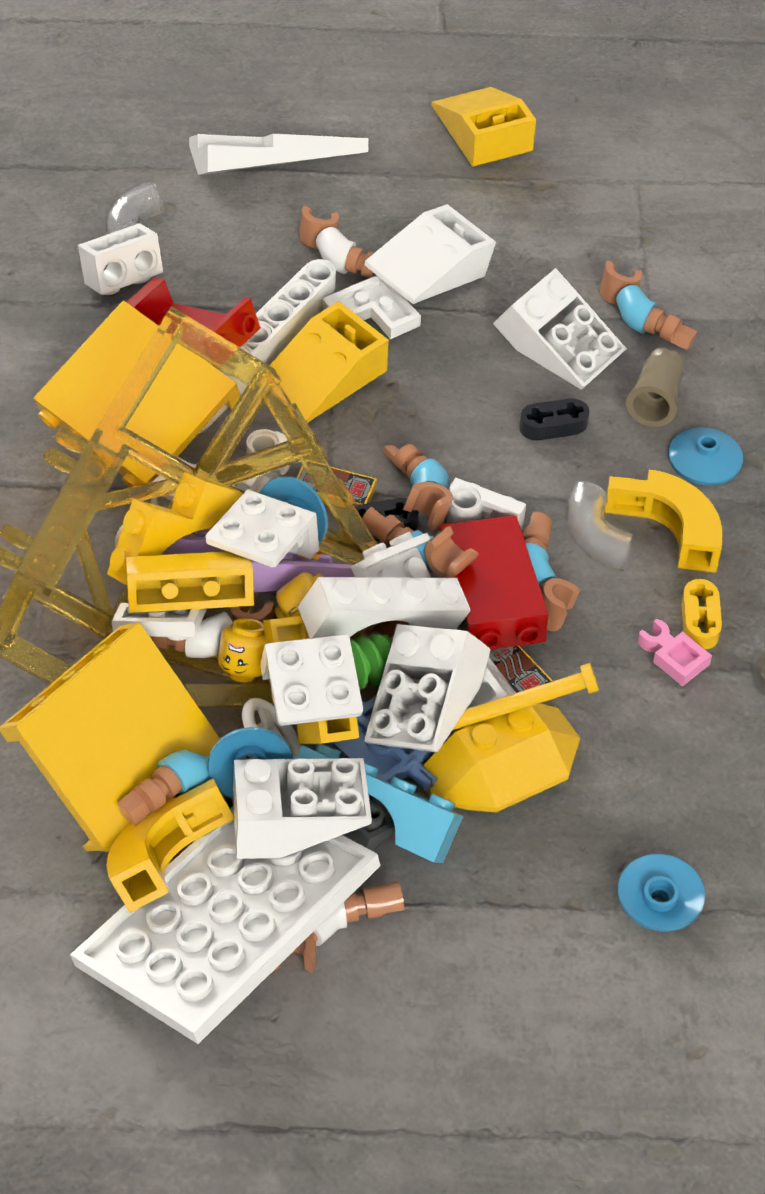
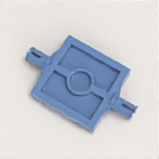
(388, 759)

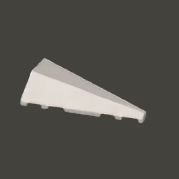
(232, 153)

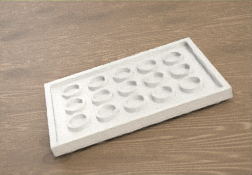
(220, 927)

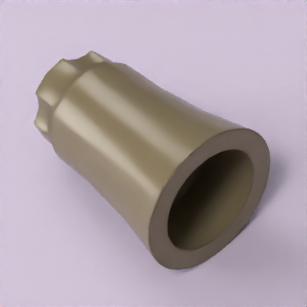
(656, 390)

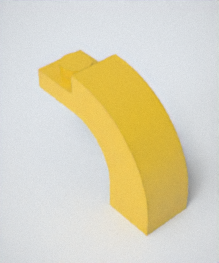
(677, 507)
(144, 851)

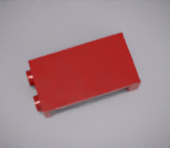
(235, 326)
(500, 584)

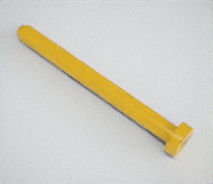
(530, 697)

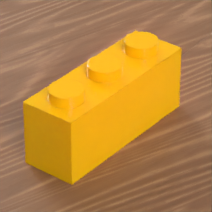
(189, 581)

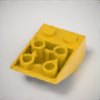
(488, 124)
(330, 360)

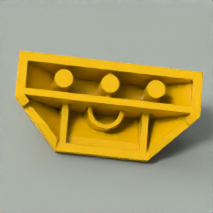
(504, 759)

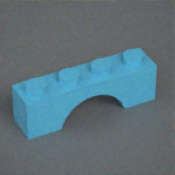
(419, 823)

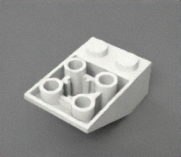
(433, 255)
(560, 331)
(426, 686)
(296, 803)

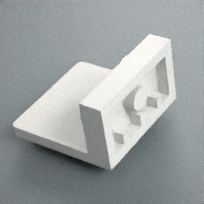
(265, 530)
(312, 679)

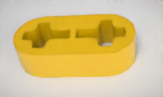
(709, 614)

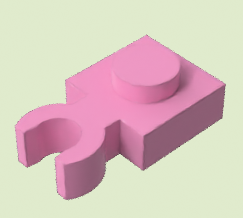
(676, 656)

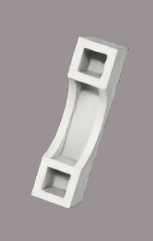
(353, 603)

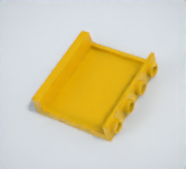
(170, 414)
(108, 728)

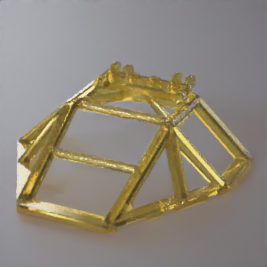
(97, 466)

